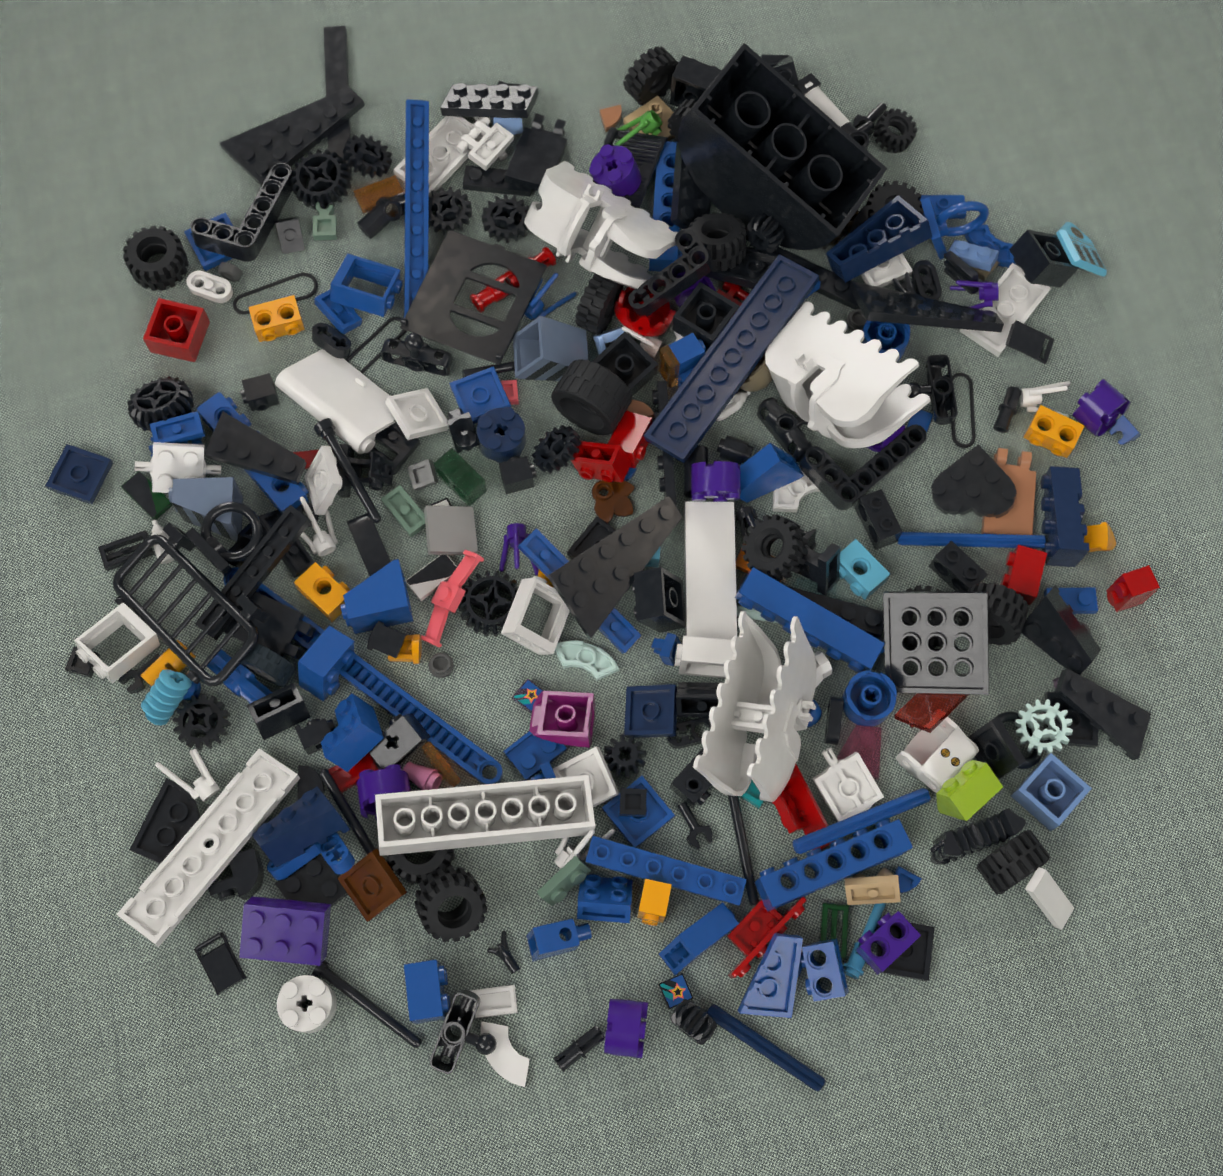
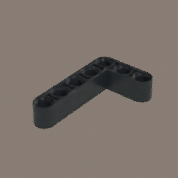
(248, 239)
(868, 472)

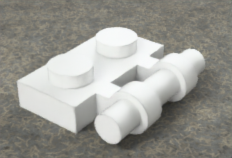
(491, 145)

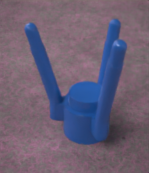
(536, 306)

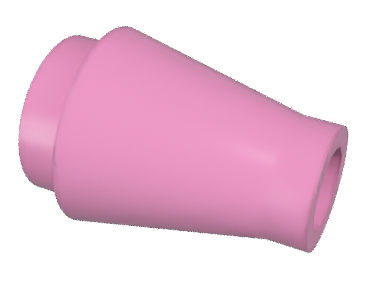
(422, 776)

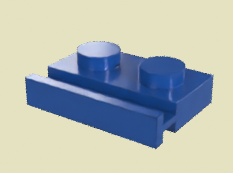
(531, 752)

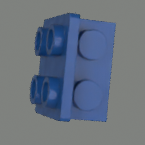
(605, 899)

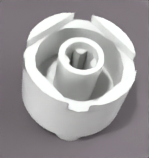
(295, 993)

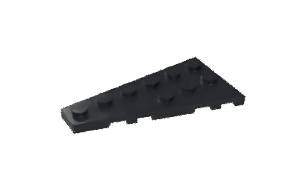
(291, 134)
(913, 309)

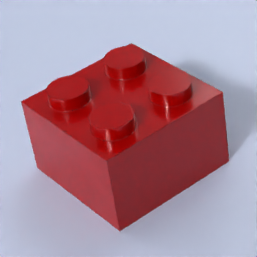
(176, 330)

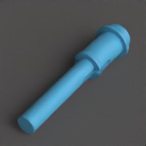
(855, 964)

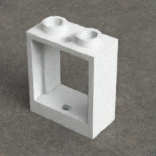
(556, 620)
(104, 628)
(703, 656)

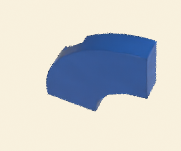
(984, 238)

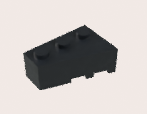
(1060, 633)

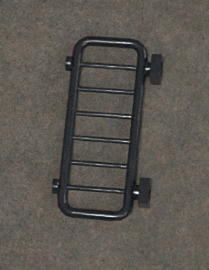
(250, 611)

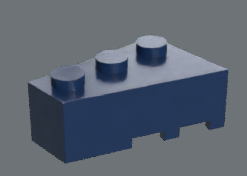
(299, 826)

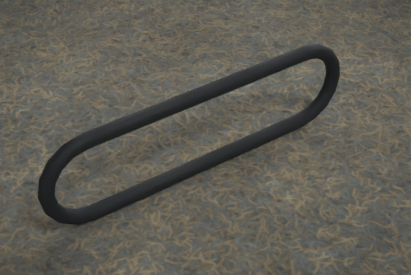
(370, 338)
(972, 413)

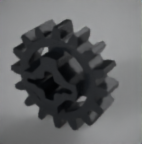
(367, 156)
(447, 210)
(503, 216)
(556, 449)
(210, 714)

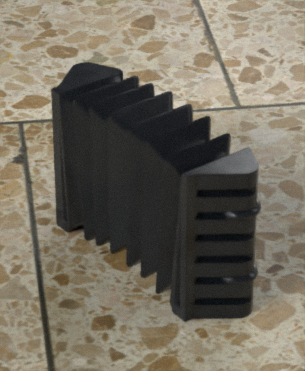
(975, 837)

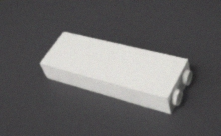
(710, 570)

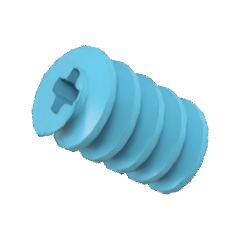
(165, 696)

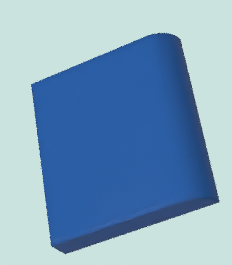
(921, 418)

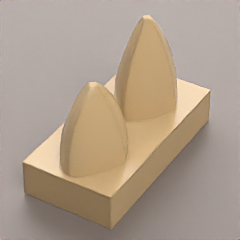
(873, 890)

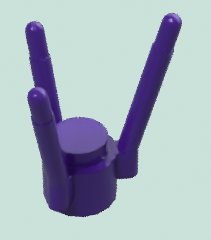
(987, 291)
(515, 535)

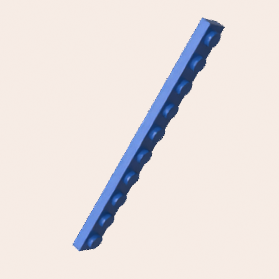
(416, 197)

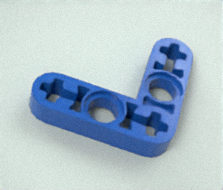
(312, 851)

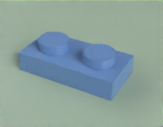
(975, 255)

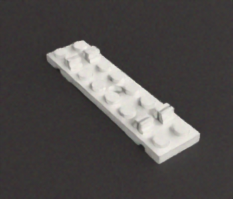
(191, 866)

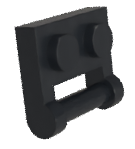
(396, 442)

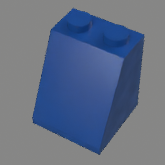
(377, 599)

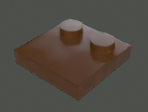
(372, 885)

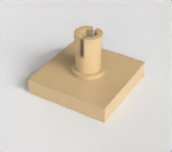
(660, 108)

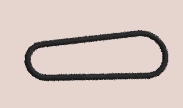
(273, 284)

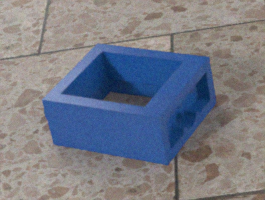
(370, 271)

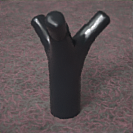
(505, 954)

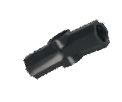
(377, 218)

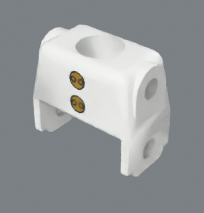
(937, 754)

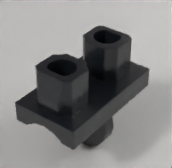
(462, 430)

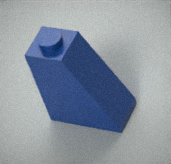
(766, 472)
(698, 938)

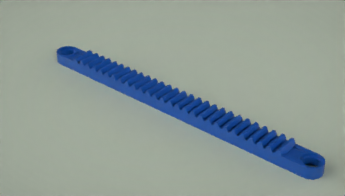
(397, 701)

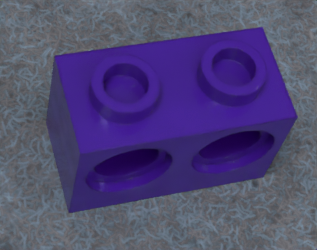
(891, 946)

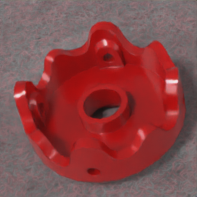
(651, 325)

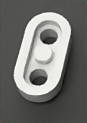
(211, 287)

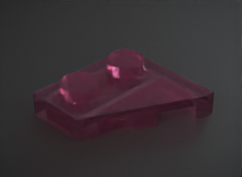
(867, 743)

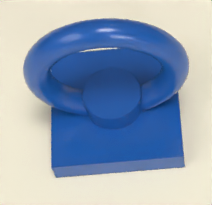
(939, 225)

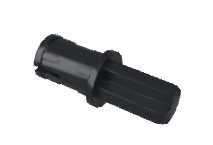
(1007, 409)
(579, 1048)

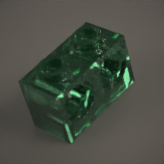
(460, 477)

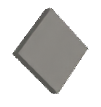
(450, 530)

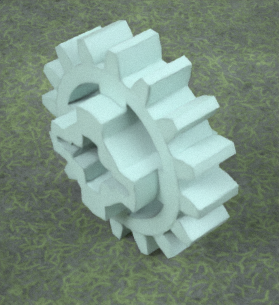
(1052, 733)

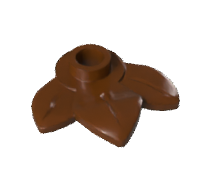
(614, 502)

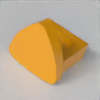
(1100, 537)
(410, 650)

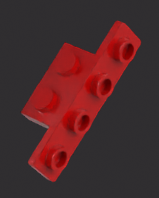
(799, 808)
(757, 930)

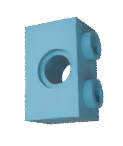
(874, 573)

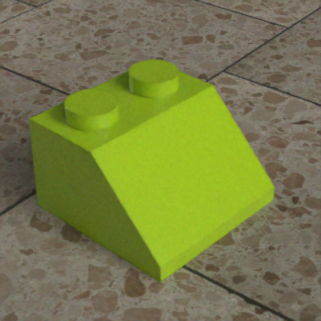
(968, 790)

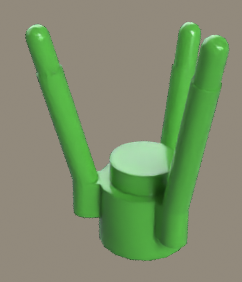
(648, 123)

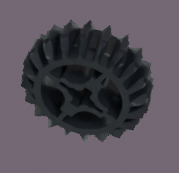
(321, 186)
(159, 402)
(494, 583)

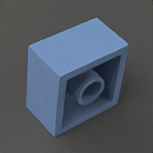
(1051, 792)

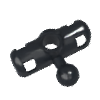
(416, 355)
(940, 401)
(780, 418)
(463, 1017)

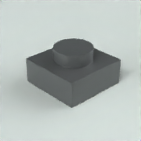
(422, 474)

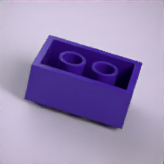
(285, 930)

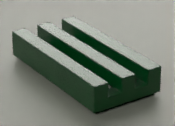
(844, 926)

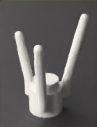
(649, 344)
(1032, 396)
(323, 542)
(204, 786)
(566, 854)

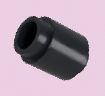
(734, 450)

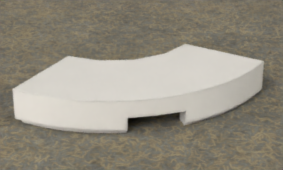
(505, 1058)

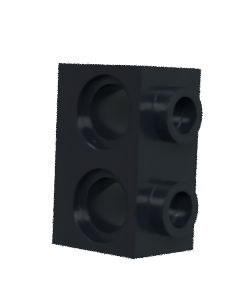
(878, 519)
(957, 568)

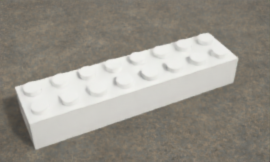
(484, 815)

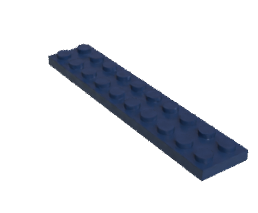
(731, 358)

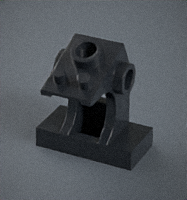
(380, 471)
(821, 567)

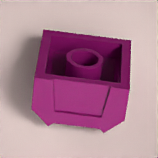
(564, 717)

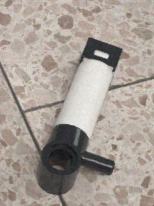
(810, 87)

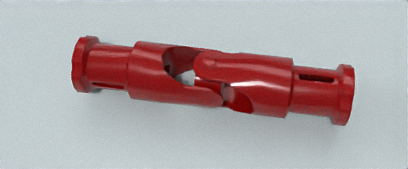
(490, 295)

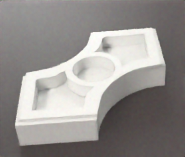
(788, 497)

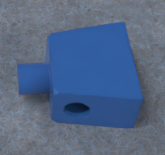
(546, 942)

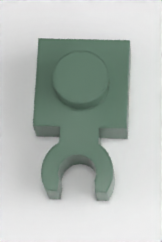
(325, 224)

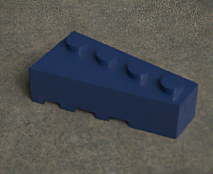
(879, 239)
(1063, 517)

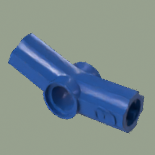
(241, 681)

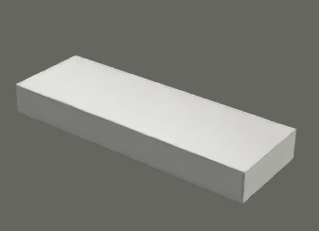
(1049, 898)

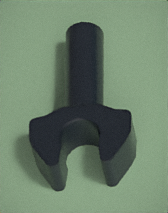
(860, 120)
(138, 685)
(694, 827)

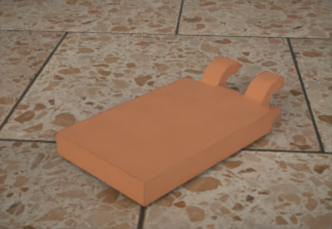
(1020, 518)

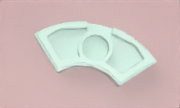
(586, 656)

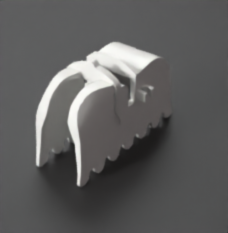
(563, 209)
(839, 382)
(761, 699)

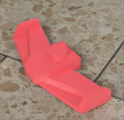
(449, 597)

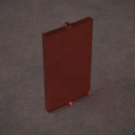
(928, 709)

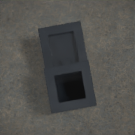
(246, 878)

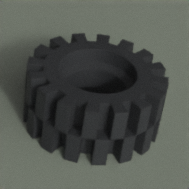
(899, 121)

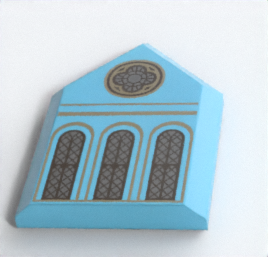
(1080, 249)

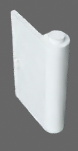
(339, 392)

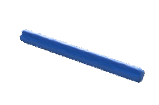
(971, 540)
(861, 821)

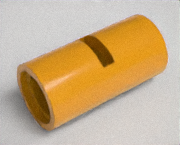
(167, 660)

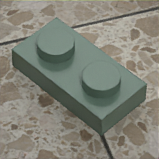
(404, 510)
(563, 881)

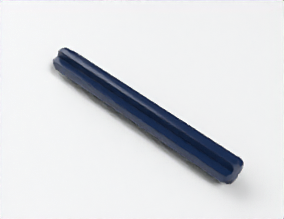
(766, 1048)

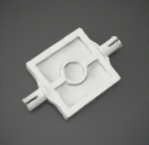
(176, 462)
(847, 785)

